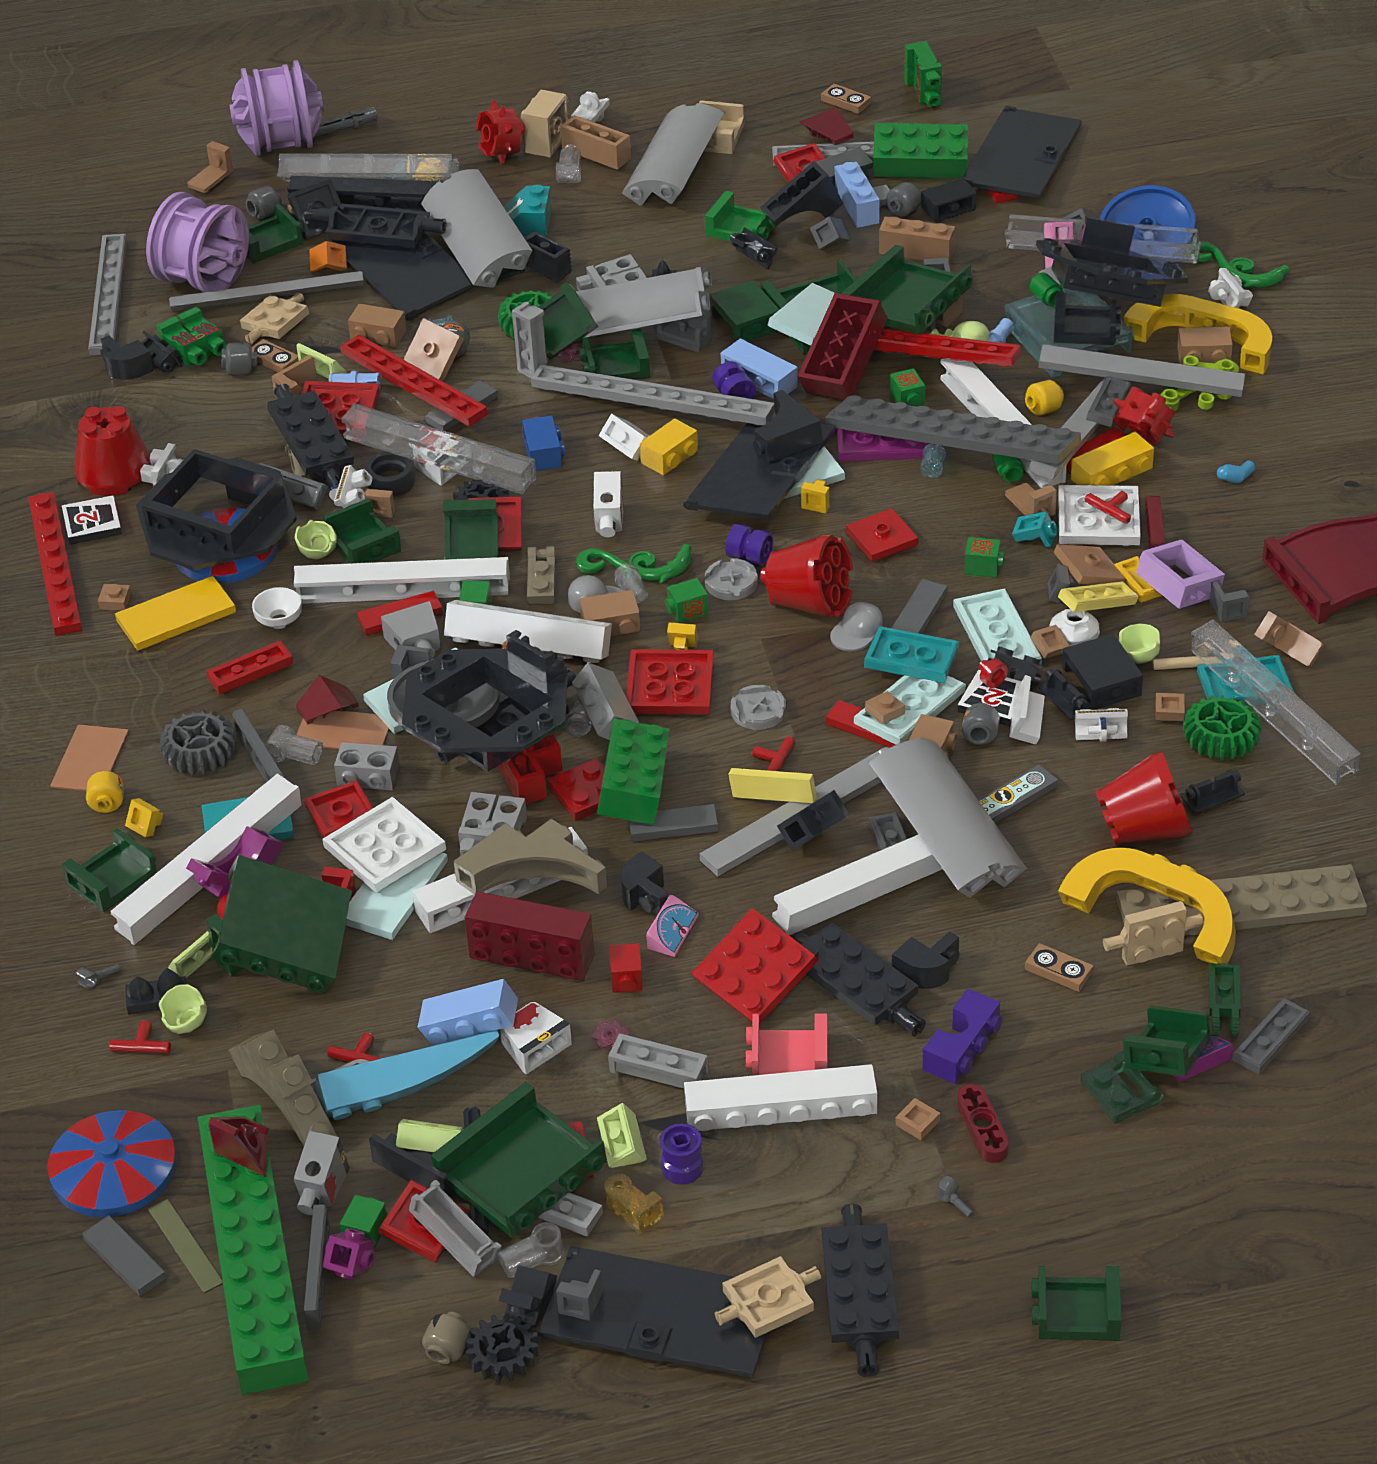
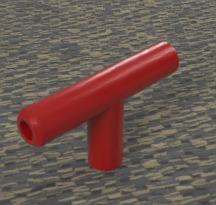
(1111, 506)
(776, 758)
(141, 1042)
(359, 1053)

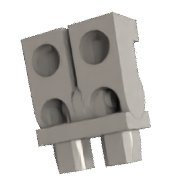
(609, 273)
(480, 822)

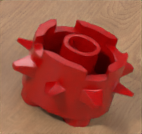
(499, 131)
(1145, 415)

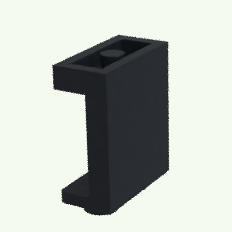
(1086, 323)
(1104, 671)

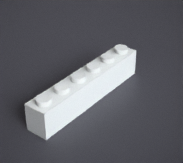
(546, 631)
(447, 901)
(781, 1097)

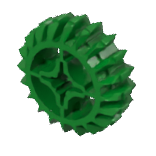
(505, 312)
(1222, 727)

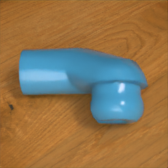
(1234, 473)

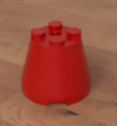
(109, 452)
(810, 576)
(1144, 804)

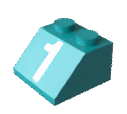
(531, 209)

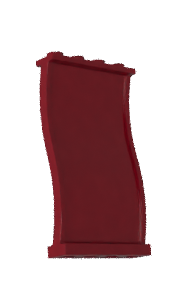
(1327, 563)

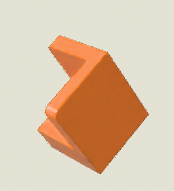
(328, 255)

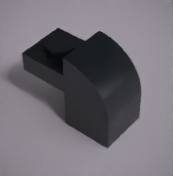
(126, 361)
(813, 820)
(643, 884)
(927, 965)
(529, 1294)

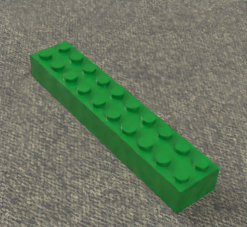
(253, 1267)

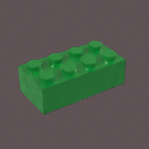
(920, 150)
(633, 771)

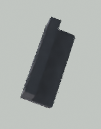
(407, 1163)

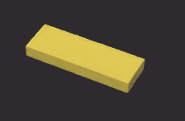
(1098, 596)
(772, 785)

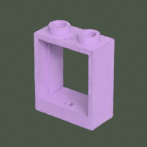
(1179, 591)

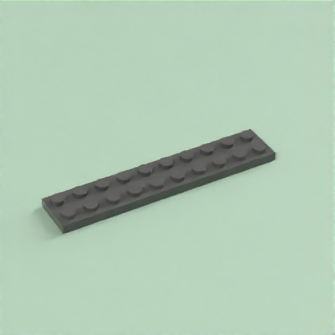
(954, 429)

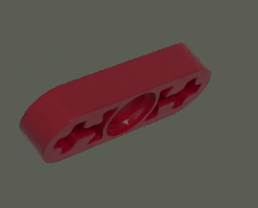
(1154, 521)
(982, 1134)

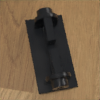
(754, 247)
(162, 357)
(1027, 666)
(1063, 694)
(1211, 794)

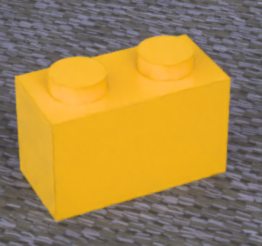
(669, 446)

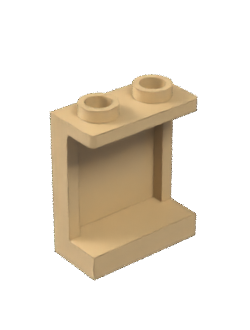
(729, 128)

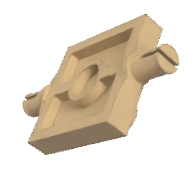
(274, 317)
(1153, 933)
(768, 1296)

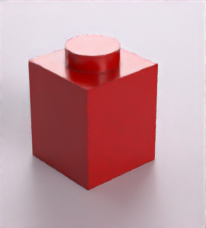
(625, 968)

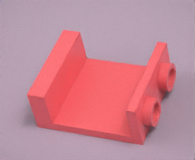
(786, 1049)

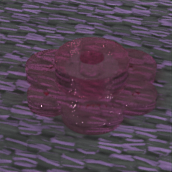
(570, 354)
(607, 1033)

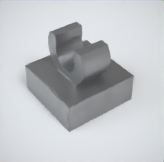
(1059, 580)

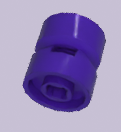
(733, 381)
(747, 544)
(681, 1153)

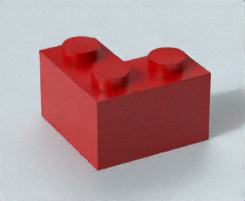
(527, 770)

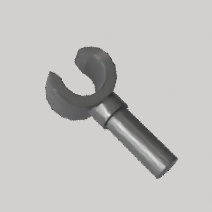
(91, 979)
(946, 1193)

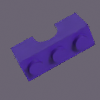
(953, 1054)

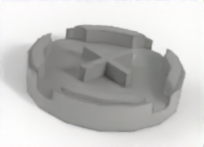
(731, 579)
(758, 707)

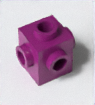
(349, 1253)

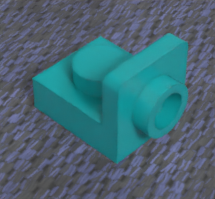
(1035, 526)

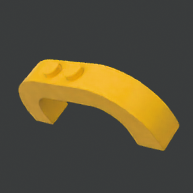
(1200, 313)
(1157, 874)

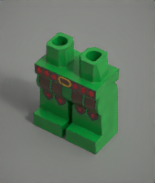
(923, 73)
(191, 337)

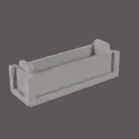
(529, 338)
(656, 1061)
(454, 1229)

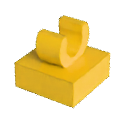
(815, 496)
(682, 635)
(143, 817)

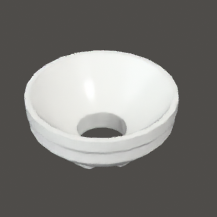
(277, 602)
(1079, 631)

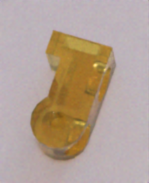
(631, 1204)

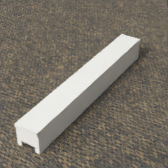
(987, 401)
(397, 579)
(176, 884)
(854, 884)

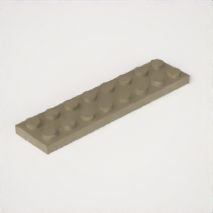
(1271, 898)

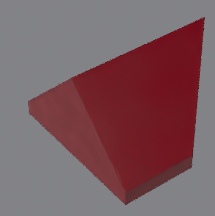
(829, 125)
(324, 697)
(240, 1141)

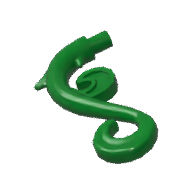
(1246, 267)
(637, 560)

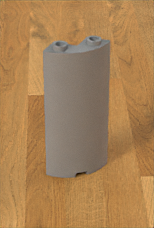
(673, 153)
(477, 227)
(648, 300)
(947, 815)

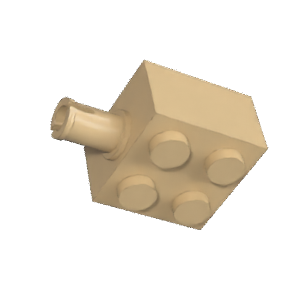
(543, 122)

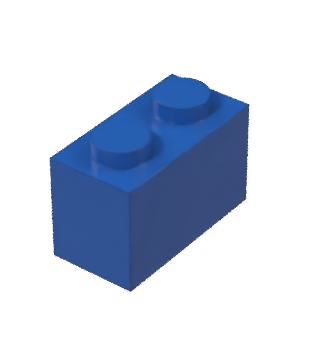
(543, 442)

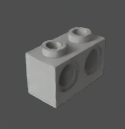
(368, 764)

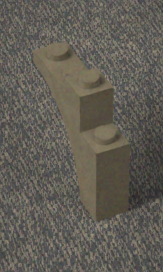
(543, 854)
(284, 1080)

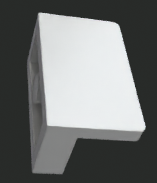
(623, 436)
(1026, 713)

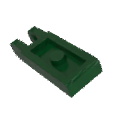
(1224, 996)

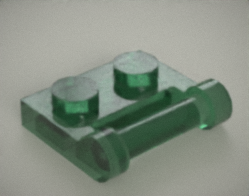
(1114, 1094)

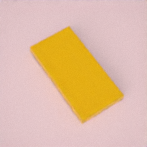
(175, 613)

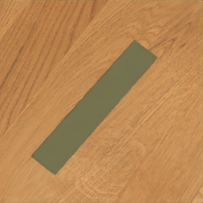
(185, 1245)

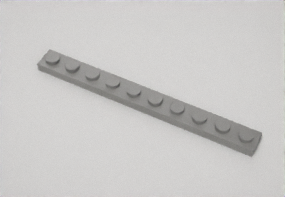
(653, 395)

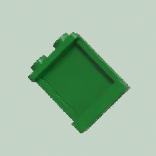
(727, 218)

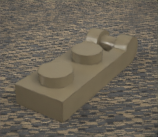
(541, 576)

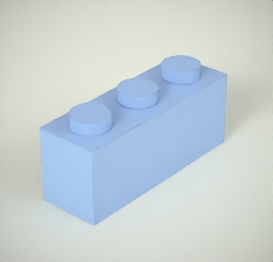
(857, 194)
(763, 368)
(468, 1012)

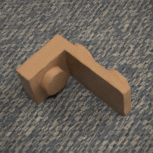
(220, 167)
(296, 374)
(1033, 501)
(1289, 639)

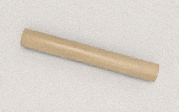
(1176, 663)

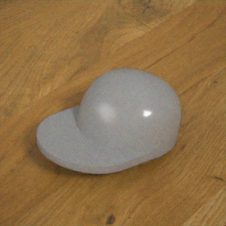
(585, 587)
(857, 627)

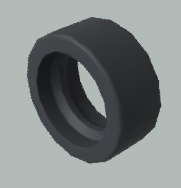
(388, 461)

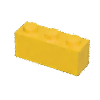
(1113, 462)

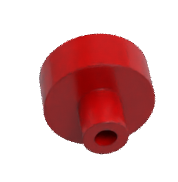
(993, 672)

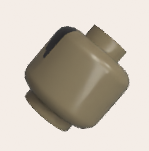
(446, 1337)

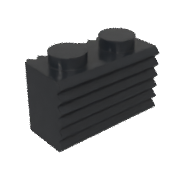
(948, 200)
(548, 257)

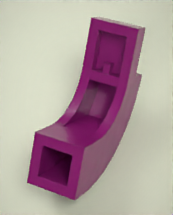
(252, 844)

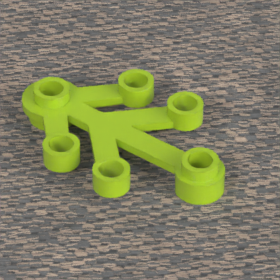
(1205, 399)

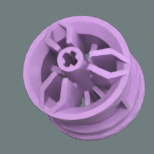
(276, 108)
(197, 243)

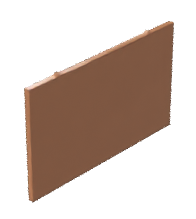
(345, 727)
(88, 752)

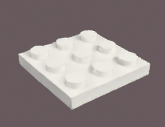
(1088, 525)
(384, 844)

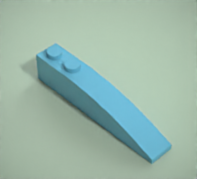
(394, 1077)

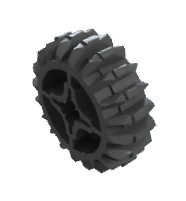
(198, 742)

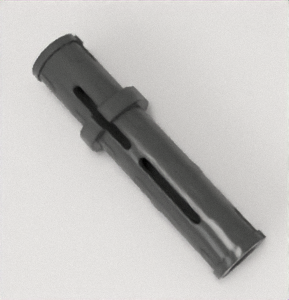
(346, 121)

